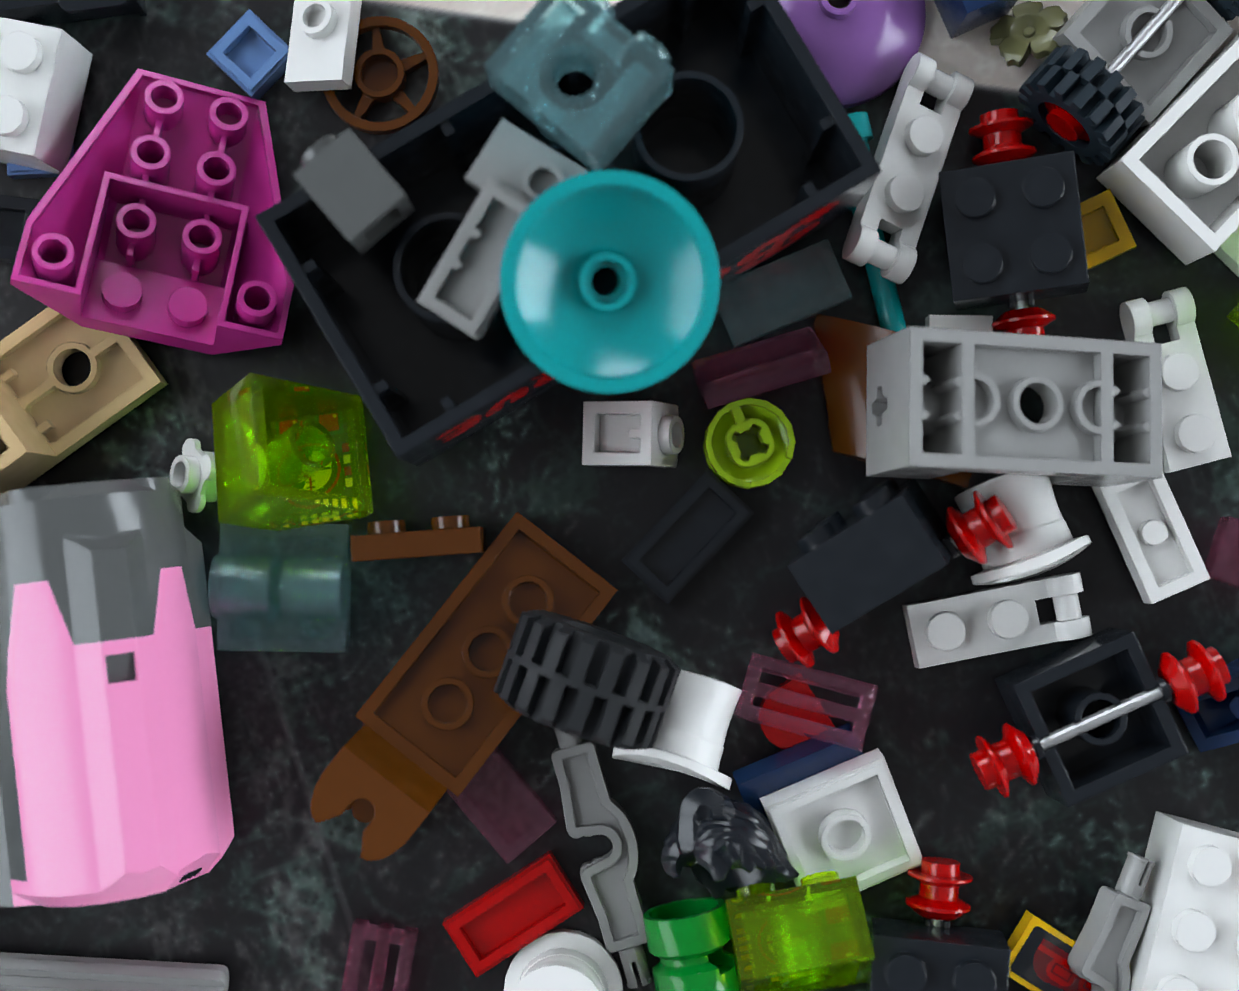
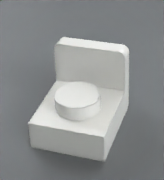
(631, 434)

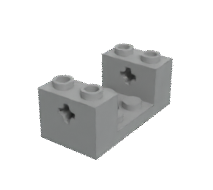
(953, 406)

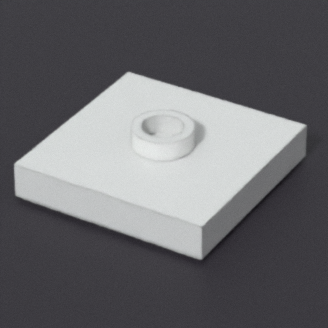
(845, 823)

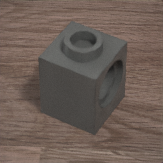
(353, 189)

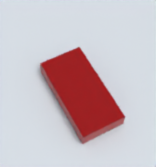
(513, 913)

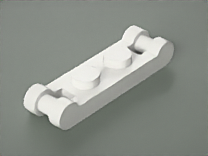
(910, 159)

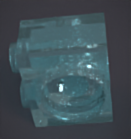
(581, 37)

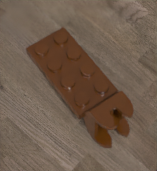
(438, 705)

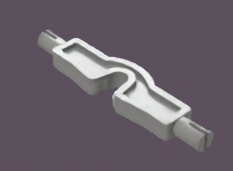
(608, 877)
(1113, 929)

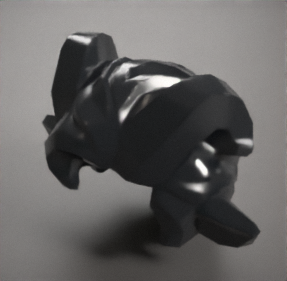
(724, 844)

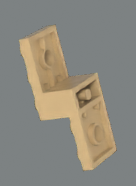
(47, 417)

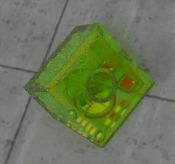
(289, 455)
(800, 935)

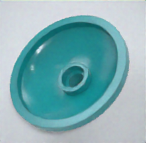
(661, 294)

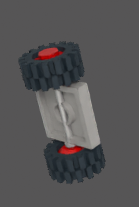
(1120, 69)

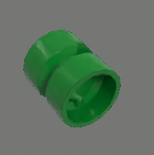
(690, 944)

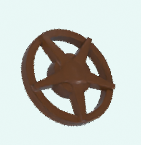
(384, 77)

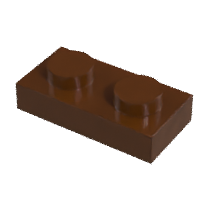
(390, 540)

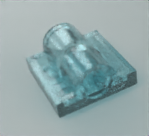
(282, 589)

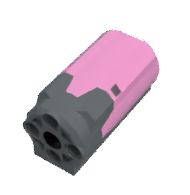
(106, 697)

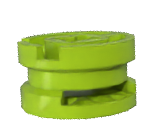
(749, 443)

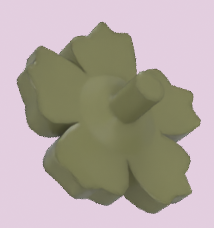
(1027, 32)

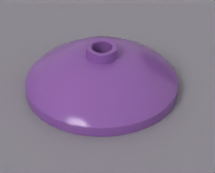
(860, 45)

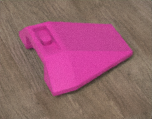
(159, 223)

